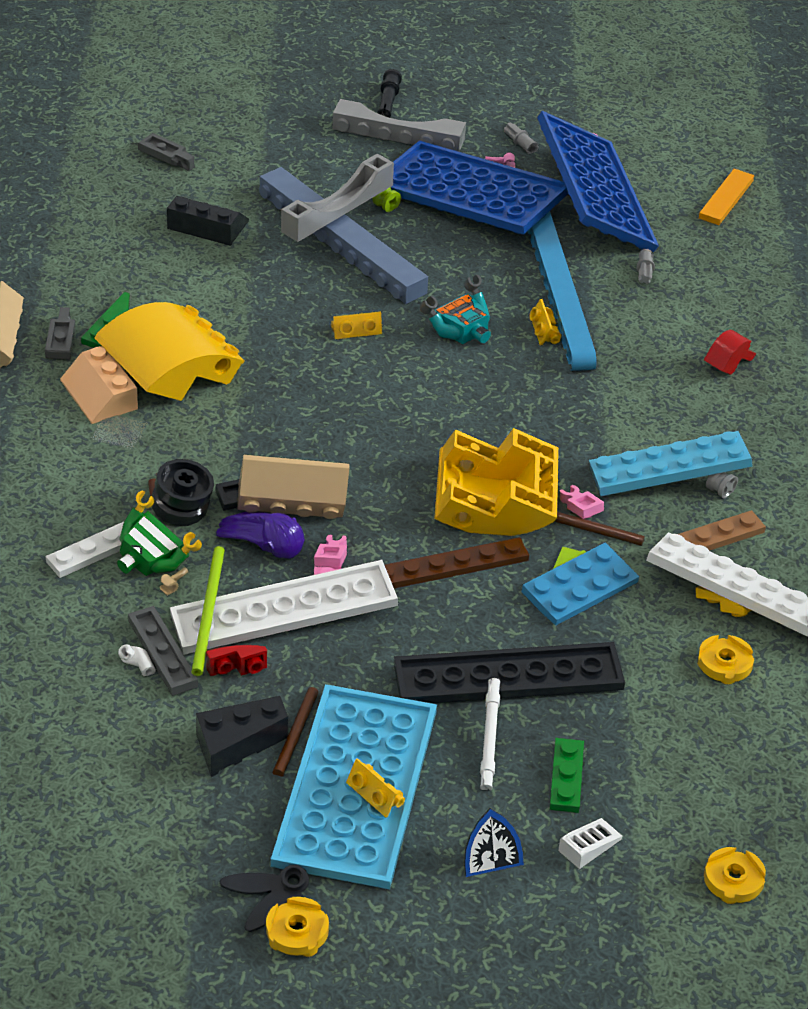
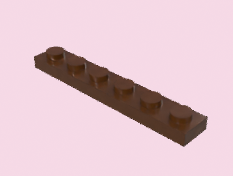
(457, 562)

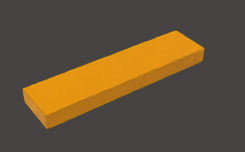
(726, 196)

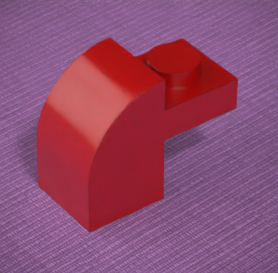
(728, 351)

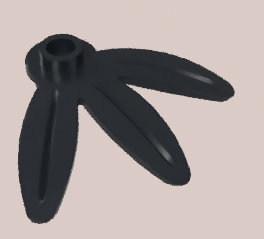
(262, 883)

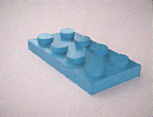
(579, 584)

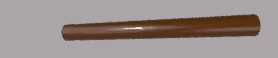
(600, 528)
(295, 732)

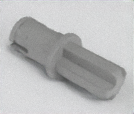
(521, 138)
(645, 266)

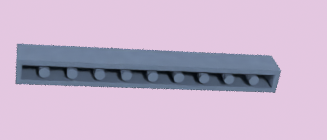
(350, 240)

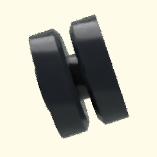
(182, 492)

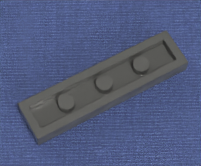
(163, 650)

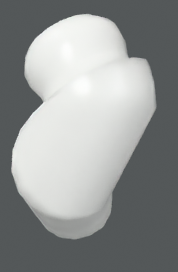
(137, 657)

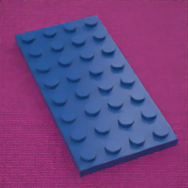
(597, 182)
(475, 187)

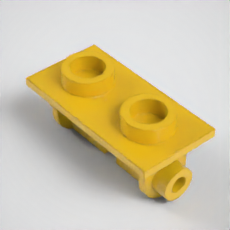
(544, 324)
(357, 325)
(373, 788)

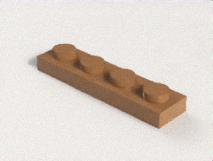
(726, 531)

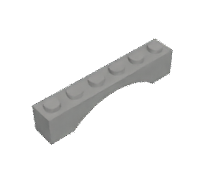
(360, 120)
(369, 180)

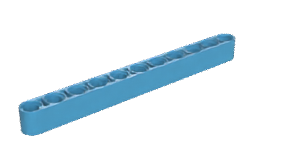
(562, 295)

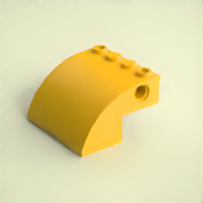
(168, 348)
(497, 488)

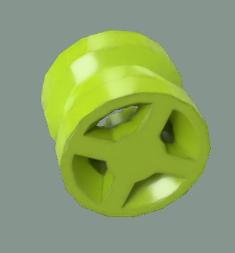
(387, 199)

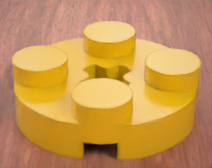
(726, 670)
(734, 889)
(292, 941)

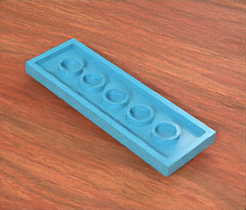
(670, 463)

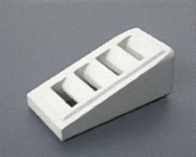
(582, 856)

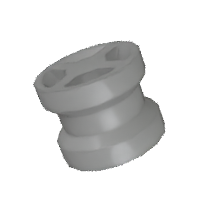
(722, 483)

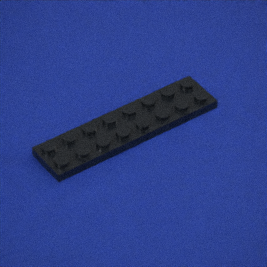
(520, 672)

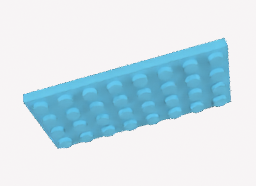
(326, 821)

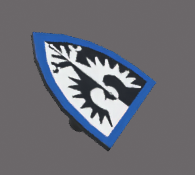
(492, 845)

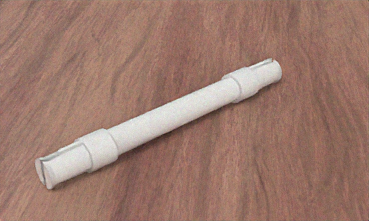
(492, 703)

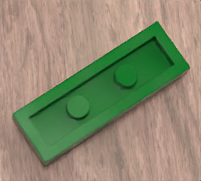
(567, 775)

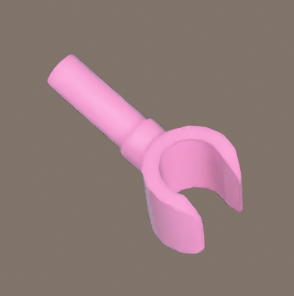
(504, 160)

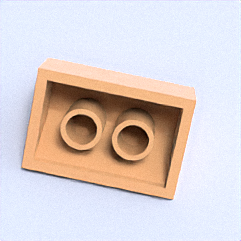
(100, 385)

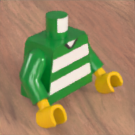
(150, 544)

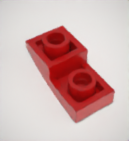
(243, 657)

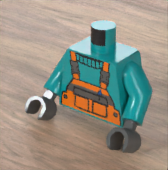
(461, 318)

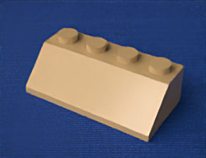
(10, 313)
(293, 486)

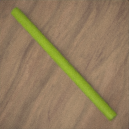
(208, 610)

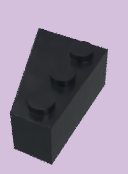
(239, 731)

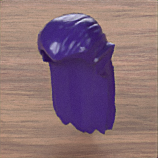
(271, 532)

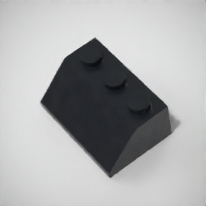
(205, 220)

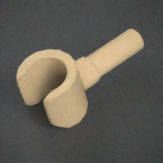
(170, 583)

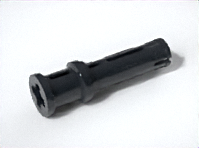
(389, 90)

